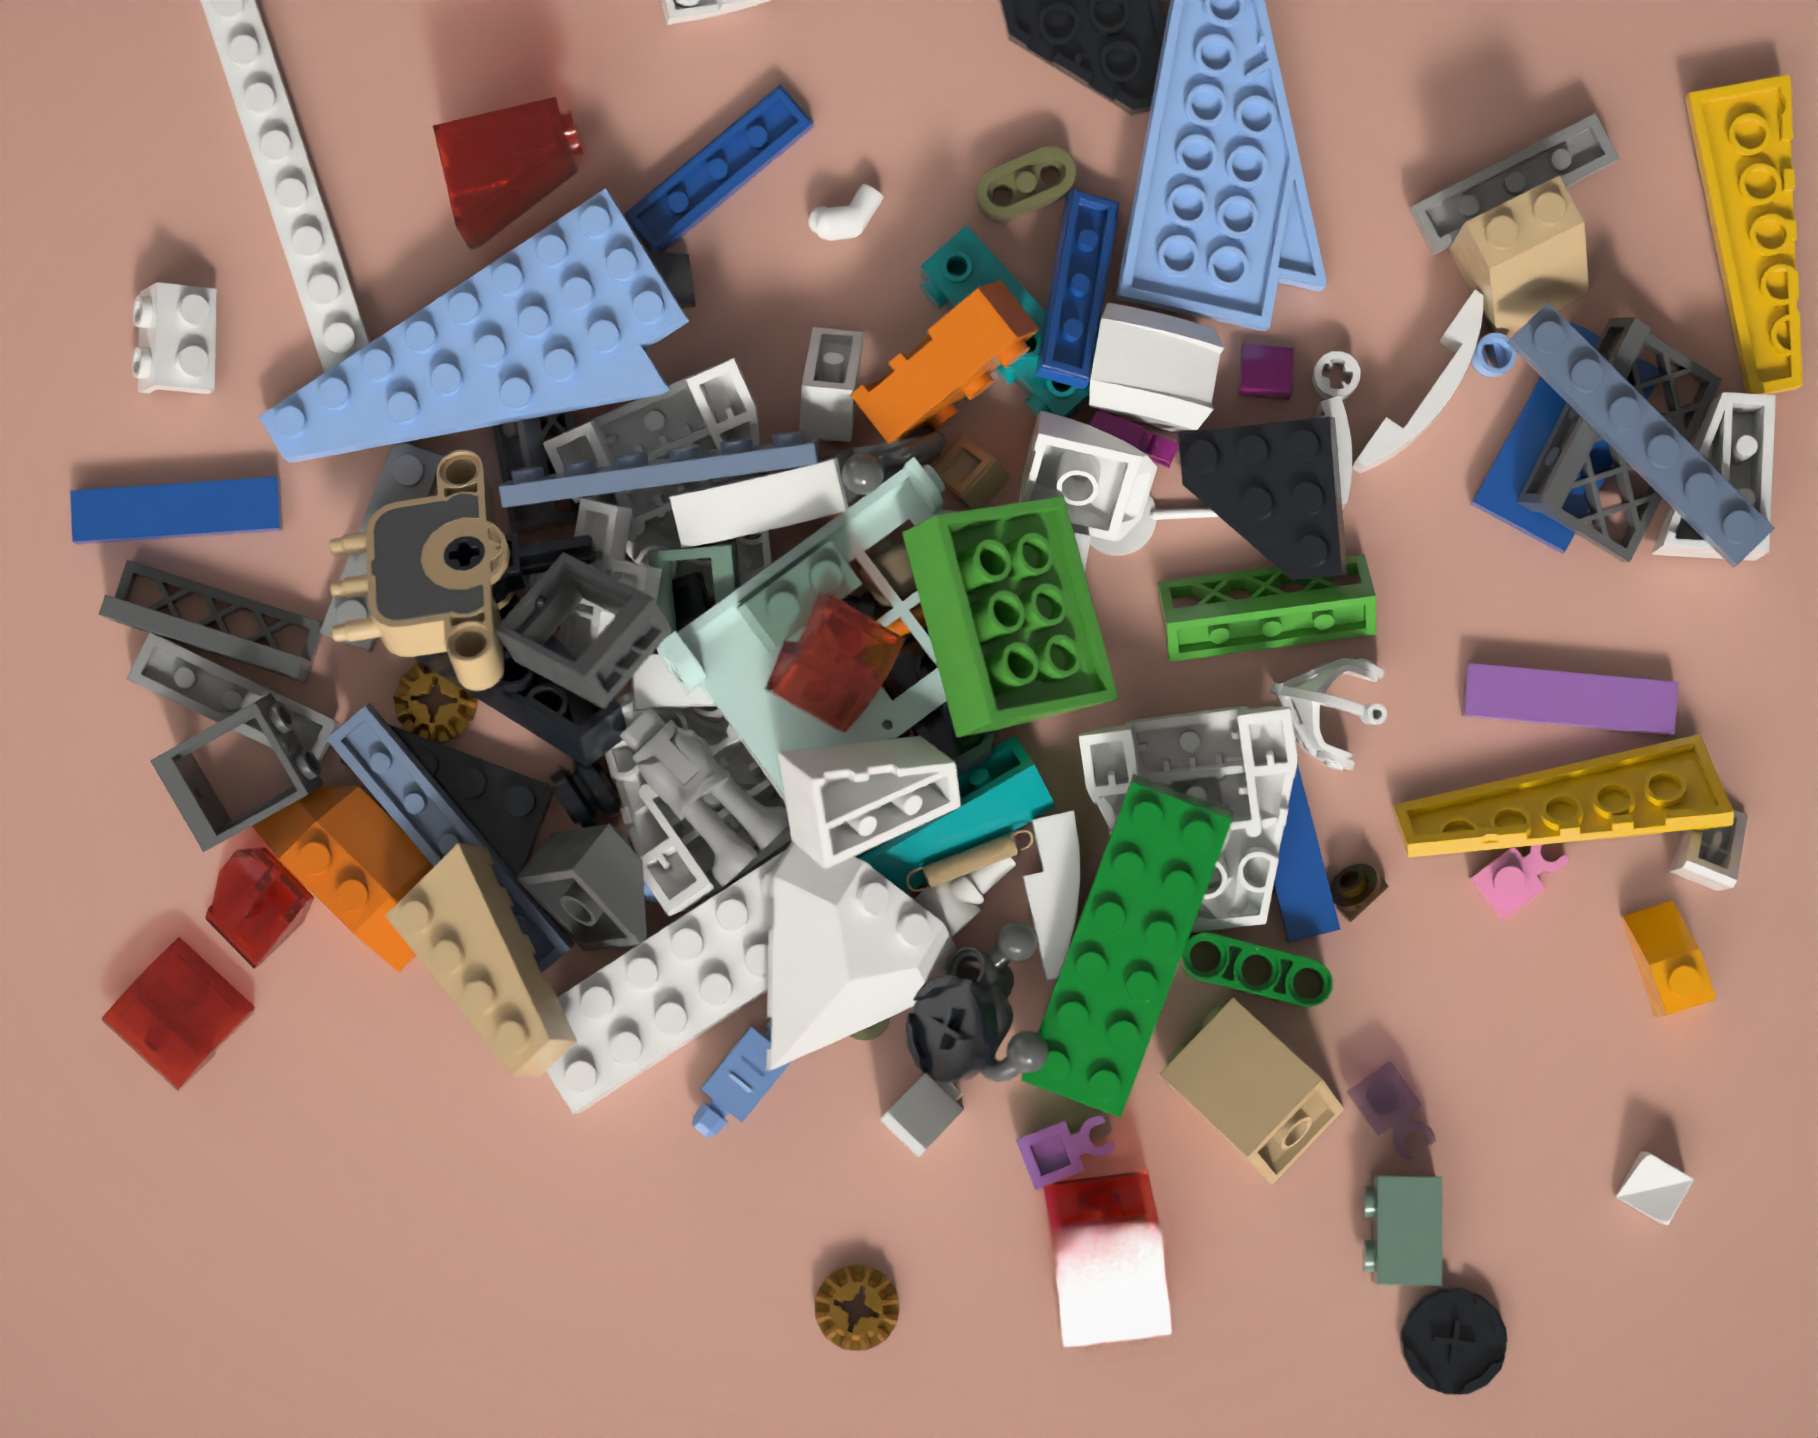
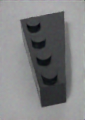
(544, 706)

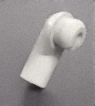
(846, 221)

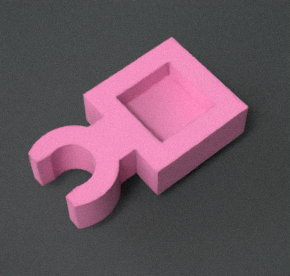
(1513, 879)

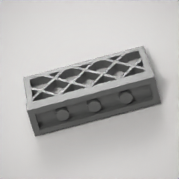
(1573, 438)

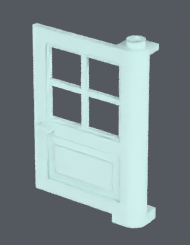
(735, 666)

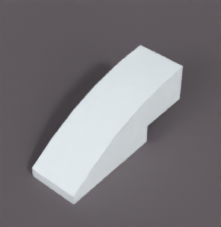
(758, 503)
(1055, 890)

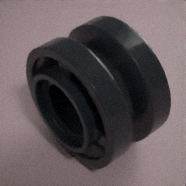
(584, 792)

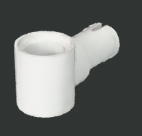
(959, 899)

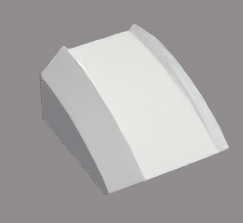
(1154, 368)
(1093, 470)

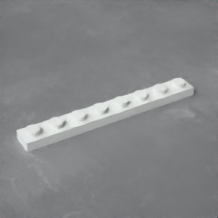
(287, 179)

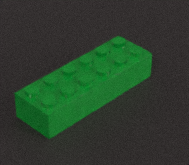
(1129, 943)

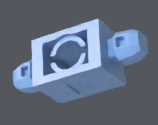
(737, 1083)

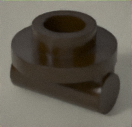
(1356, 889)

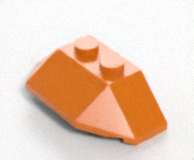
(351, 861)

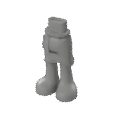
(684, 770)

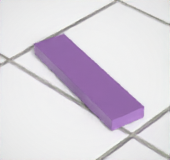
(1570, 699)

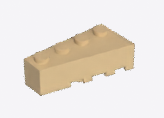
(475, 950)

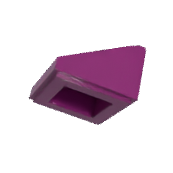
(1266, 371)

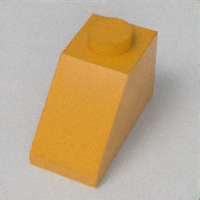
(1668, 959)

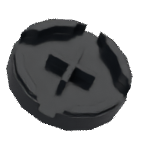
(952, 1028)
(1453, 1341)

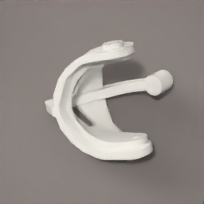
(1306, 695)

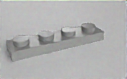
(1571, 153)
(405, 476)
(220, 692)

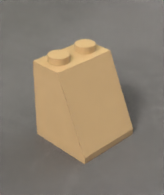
(1524, 256)
(1251, 1090)

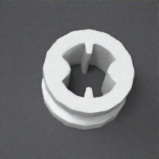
(1349, 368)

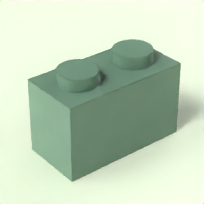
(788, 601)
(1404, 1229)

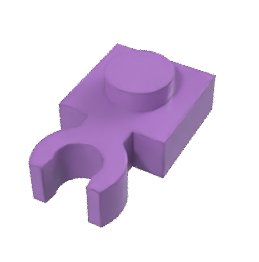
(1055, 1153)

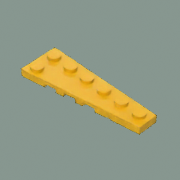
(1748, 187)
(1604, 797)

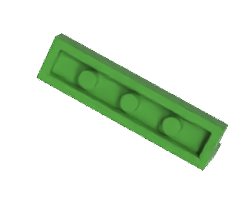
(1269, 615)

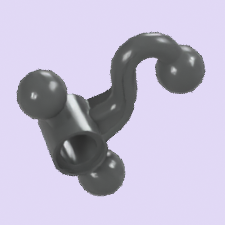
(869, 466)
(1015, 943)

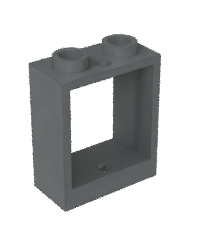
(611, 656)
(196, 796)

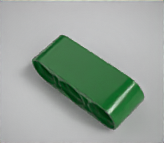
(1281, 970)

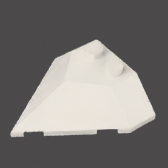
(843, 952)

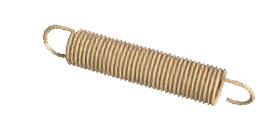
(969, 860)

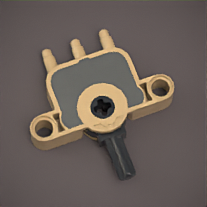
(444, 573)

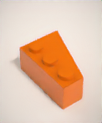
(948, 364)

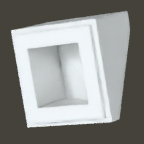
(1654, 1188)

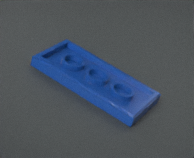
(1520, 453)

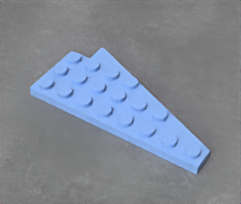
(1219, 175)
(521, 340)

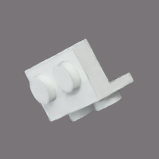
(175, 338)

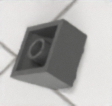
(590, 886)

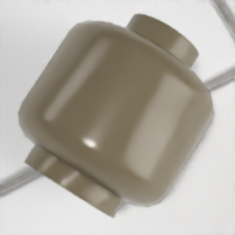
(894, 565)

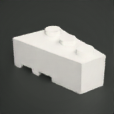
(1740, 446)
(864, 794)

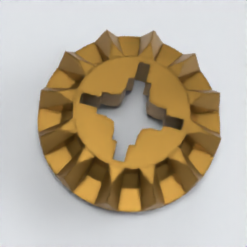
(416, 717)
(844, 1285)

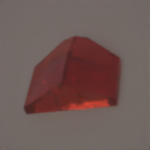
(257, 904)

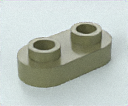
(1023, 181)

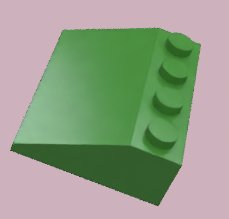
(1009, 614)

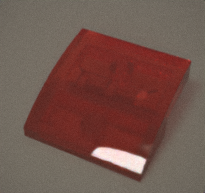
(835, 663)
(178, 1013)

